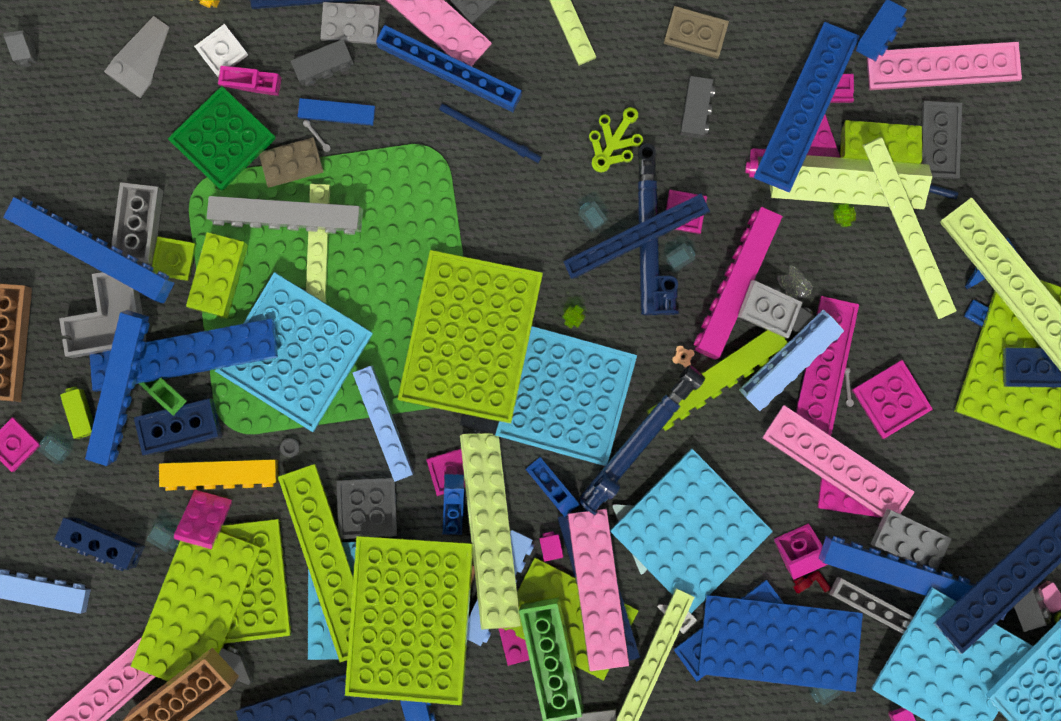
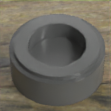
(290, 447)

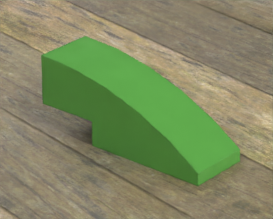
(164, 394)

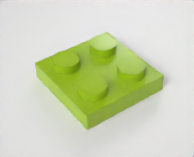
(174, 258)

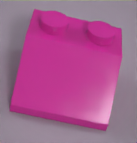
(800, 551)

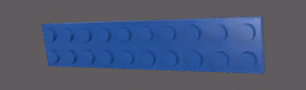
(806, 107)
(197, 352)

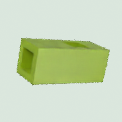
(77, 412)

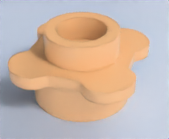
(683, 361)

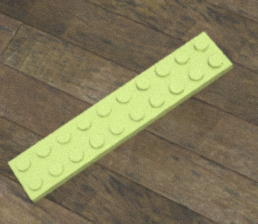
(1007, 275)
(490, 531)

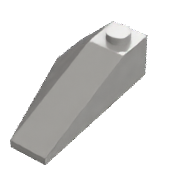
(138, 59)

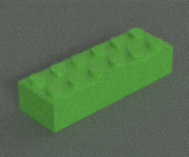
(551, 660)

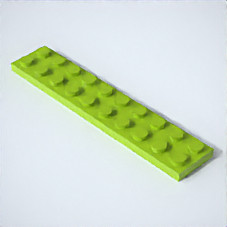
(322, 551)

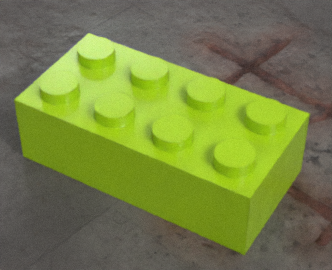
(901, 141)
(217, 275)

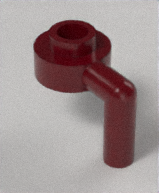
(804, 582)

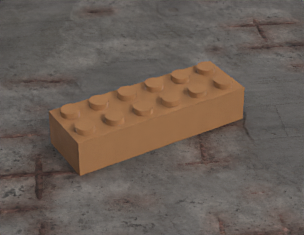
(14, 322)
(187, 691)

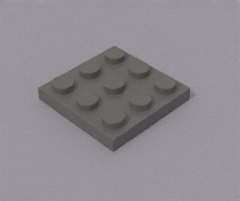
(366, 508)

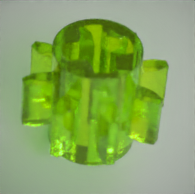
(844, 215)
(574, 316)

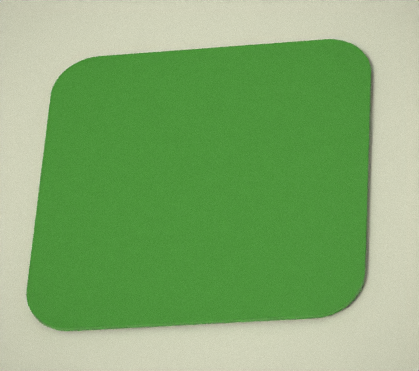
(369, 274)

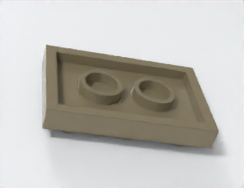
(696, 32)
(291, 162)

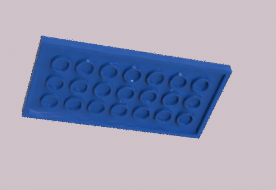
(780, 643)

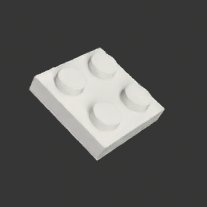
(221, 49)

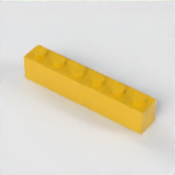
(218, 473)

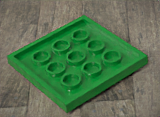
(221, 138)

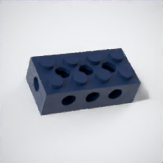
(171, 439)
(70, 536)

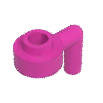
(752, 166)

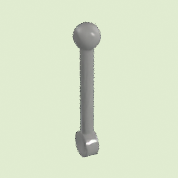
(326, 147)
(849, 402)

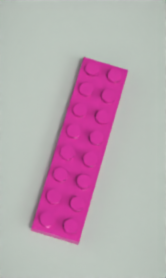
(825, 375)

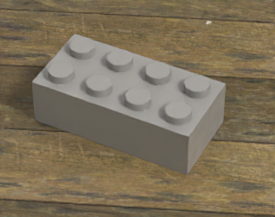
(137, 220)

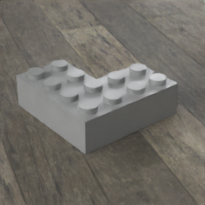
(96, 331)

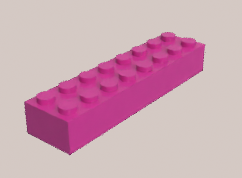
(739, 276)

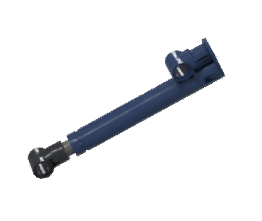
(652, 291)
(606, 482)

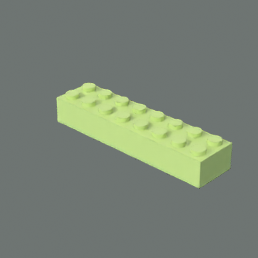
(854, 182)

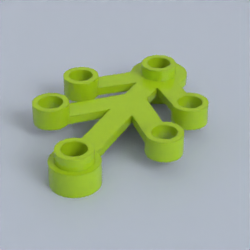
(613, 142)

